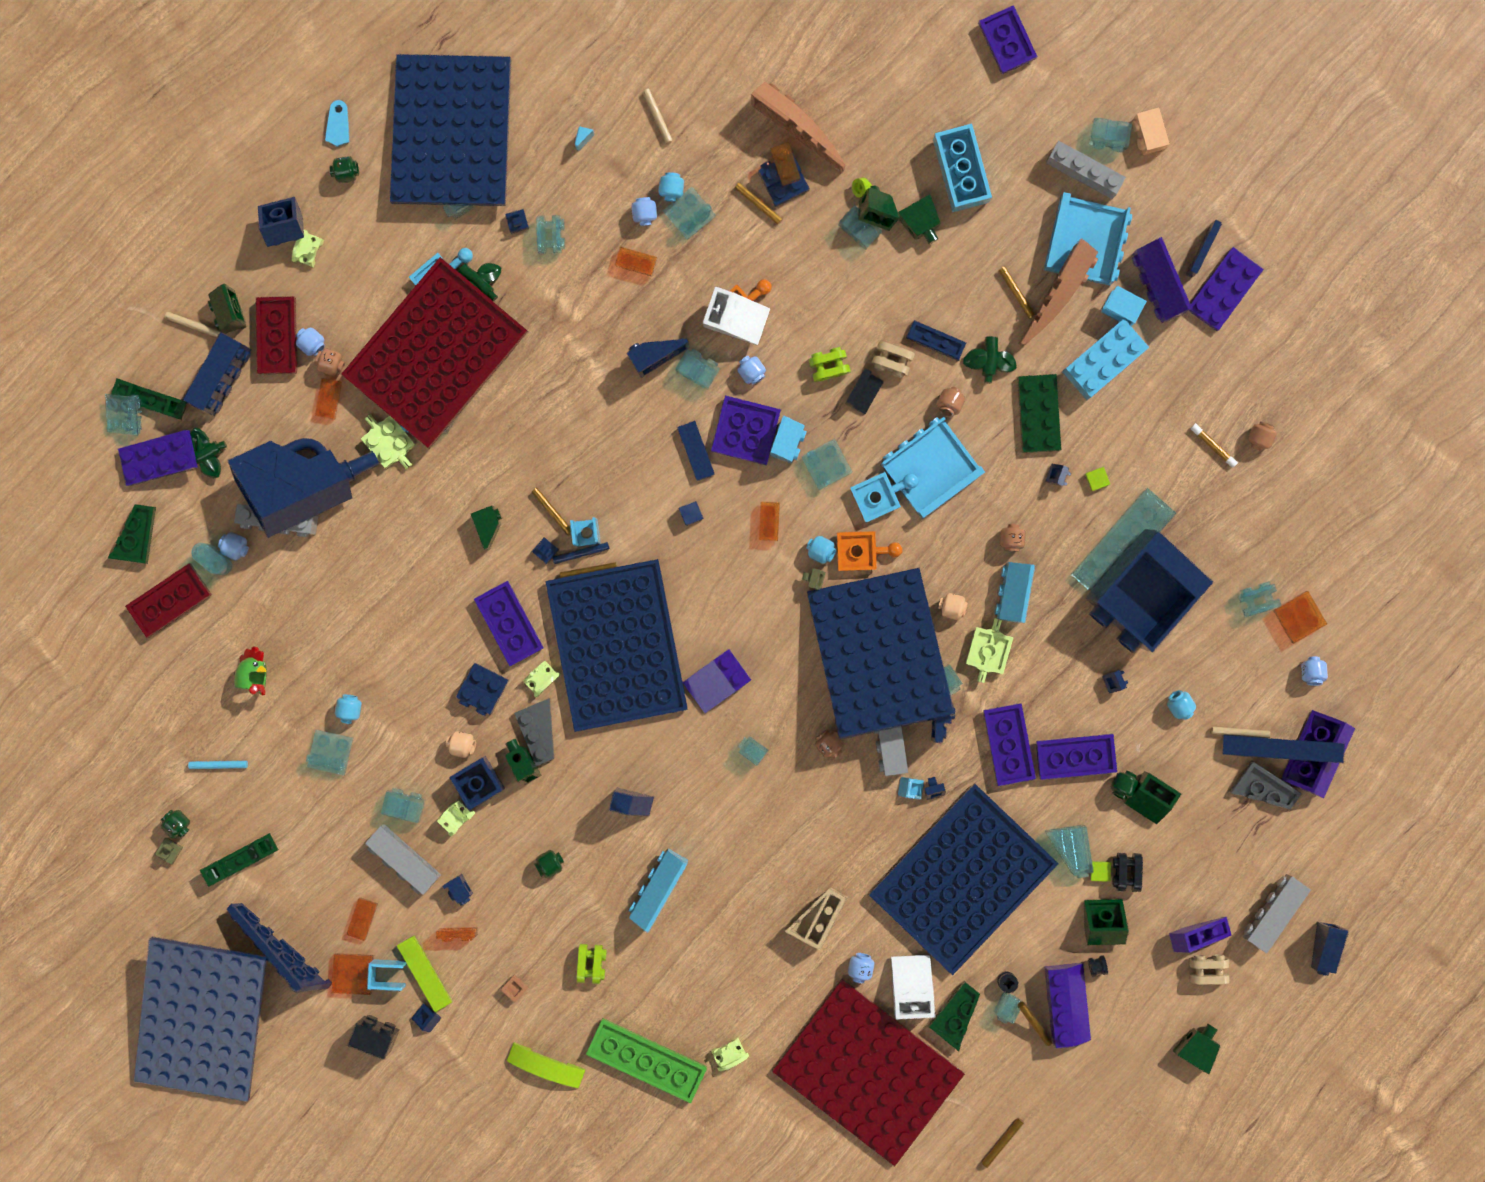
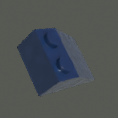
(652, 355)

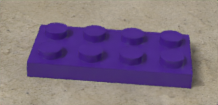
(1225, 289)
(157, 458)
(509, 623)
(1009, 744)
(1076, 756)

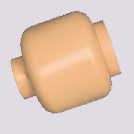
(953, 606)
(461, 744)

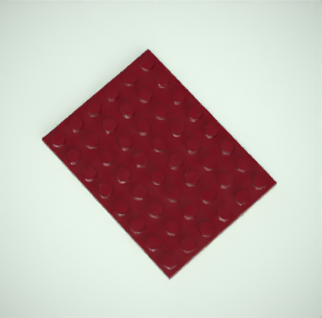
(434, 352)
(868, 1072)

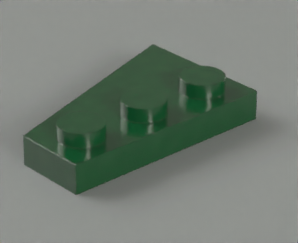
(136, 536)

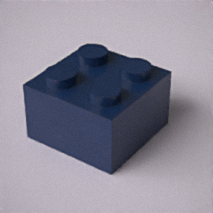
(280, 221)
(477, 782)

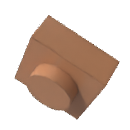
(514, 988)

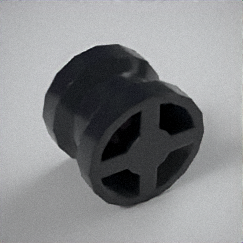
(1098, 966)
(1006, 978)

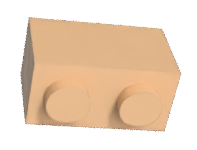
(1150, 131)

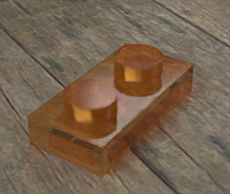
(785, 164)
(636, 261)
(328, 398)
(769, 521)
(362, 919)
(464, 933)

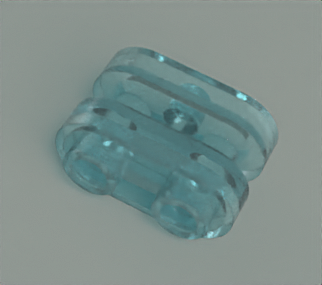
(557, 242)
(211, 559)
(1265, 589)

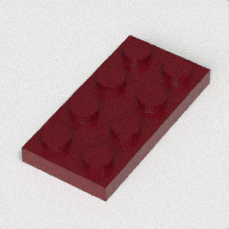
(276, 335)
(168, 600)

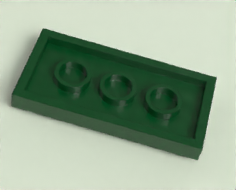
(1039, 413)

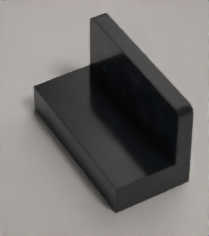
(864, 392)

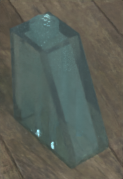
(1073, 848)

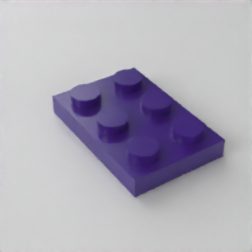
(1007, 39)

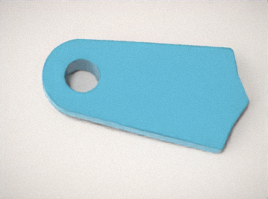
(338, 124)

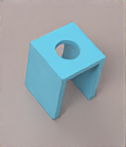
(1123, 305)
(576, 528)
(372, 984)

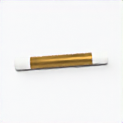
(1213, 445)

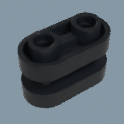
(1121, 863)

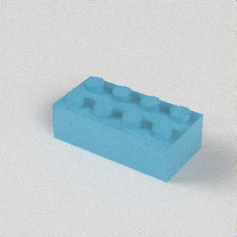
(962, 168)
(1105, 359)

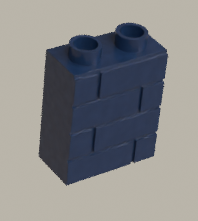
(1147, 591)

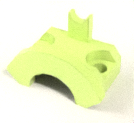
(306, 249)
(541, 678)
(455, 817)
(729, 1055)

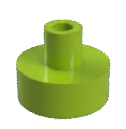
(860, 186)

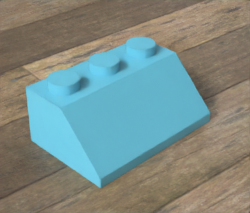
(1014, 592)

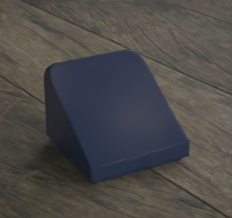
(691, 513)
(426, 1018)

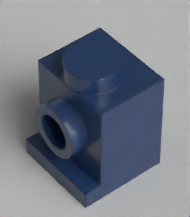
(459, 890)

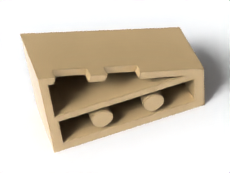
(819, 919)

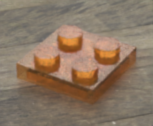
(1300, 617)
(351, 974)

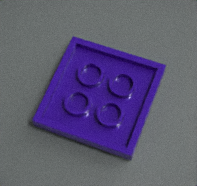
(745, 430)

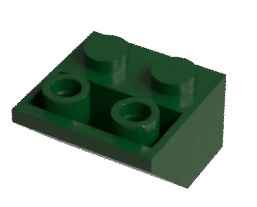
(1153, 798)

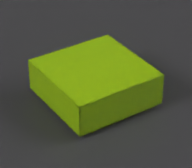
(1097, 479)
(1101, 871)

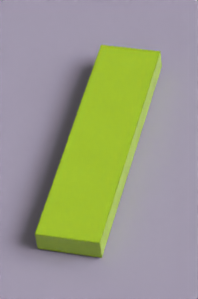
(424, 973)

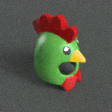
(251, 671)

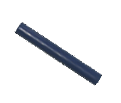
(581, 553)

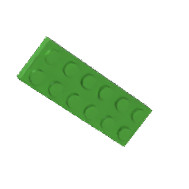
(646, 1060)

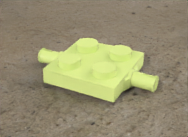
(388, 441)
(989, 650)

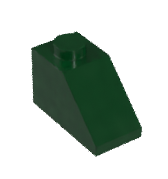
(487, 525)

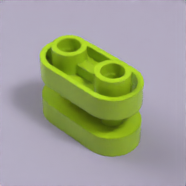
(819, 360)
(597, 973)

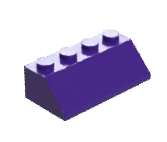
(1161, 280)
(1313, 775)
(1067, 1004)

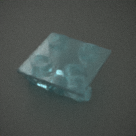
(689, 213)
(122, 414)
(826, 464)
(329, 752)

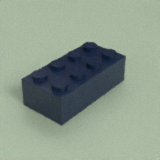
(217, 374)

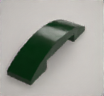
(151, 399)
(239, 860)

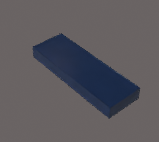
(1204, 248)
(936, 340)
(696, 450)

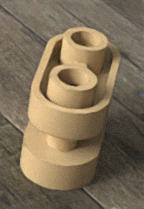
(898, 369)
(1200, 963)

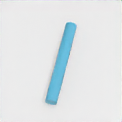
(217, 764)

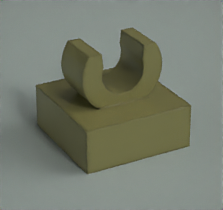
(815, 579)
(168, 851)

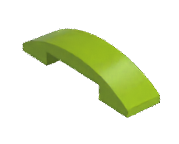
(545, 1067)

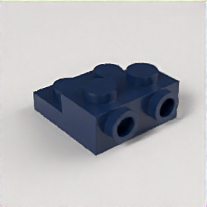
(778, 193)
(482, 689)
(939, 732)

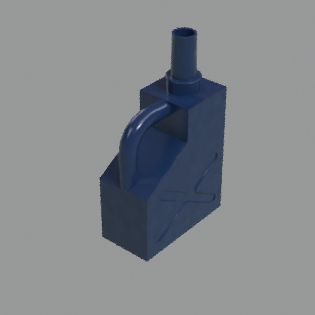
(291, 488)

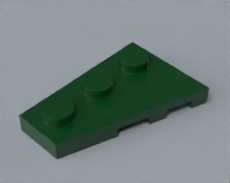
(954, 1017)

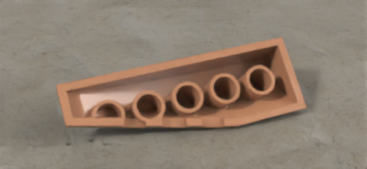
(795, 121)
(1064, 286)

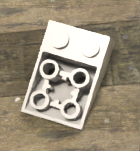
(735, 316)
(912, 987)

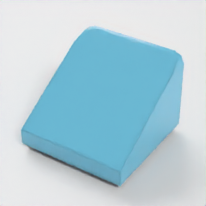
(583, 136)
(911, 788)

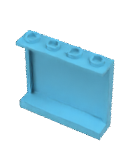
(1096, 224)
(937, 462)

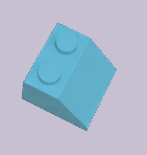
(787, 440)

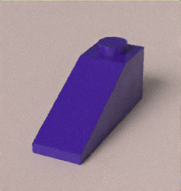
(1199, 935)

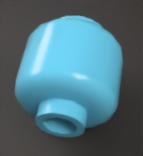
(671, 186)
(821, 549)
(1181, 705)
(348, 708)

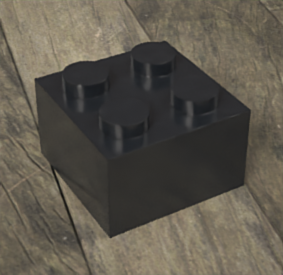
(374, 1036)

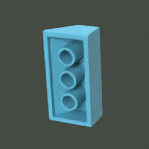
(658, 889)

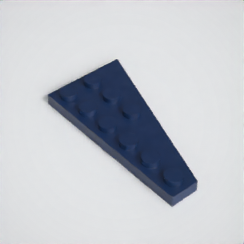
(279, 953)

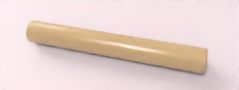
(657, 115)
(192, 324)
(1240, 732)

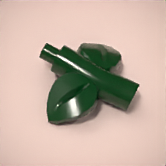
(483, 277)
(990, 359)
(206, 452)

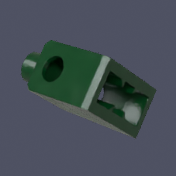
(878, 209)
(921, 219)
(525, 769)
(1199, 1048)

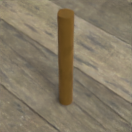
(758, 203)
(1017, 293)
(552, 511)
(587, 570)
(1034, 1023)
(1002, 1143)

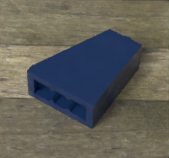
(631, 802)
(1328, 947)

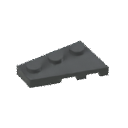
(537, 730)
(1264, 786)

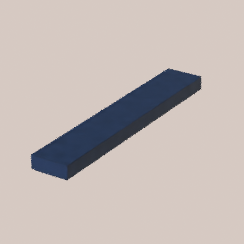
(1283, 749)

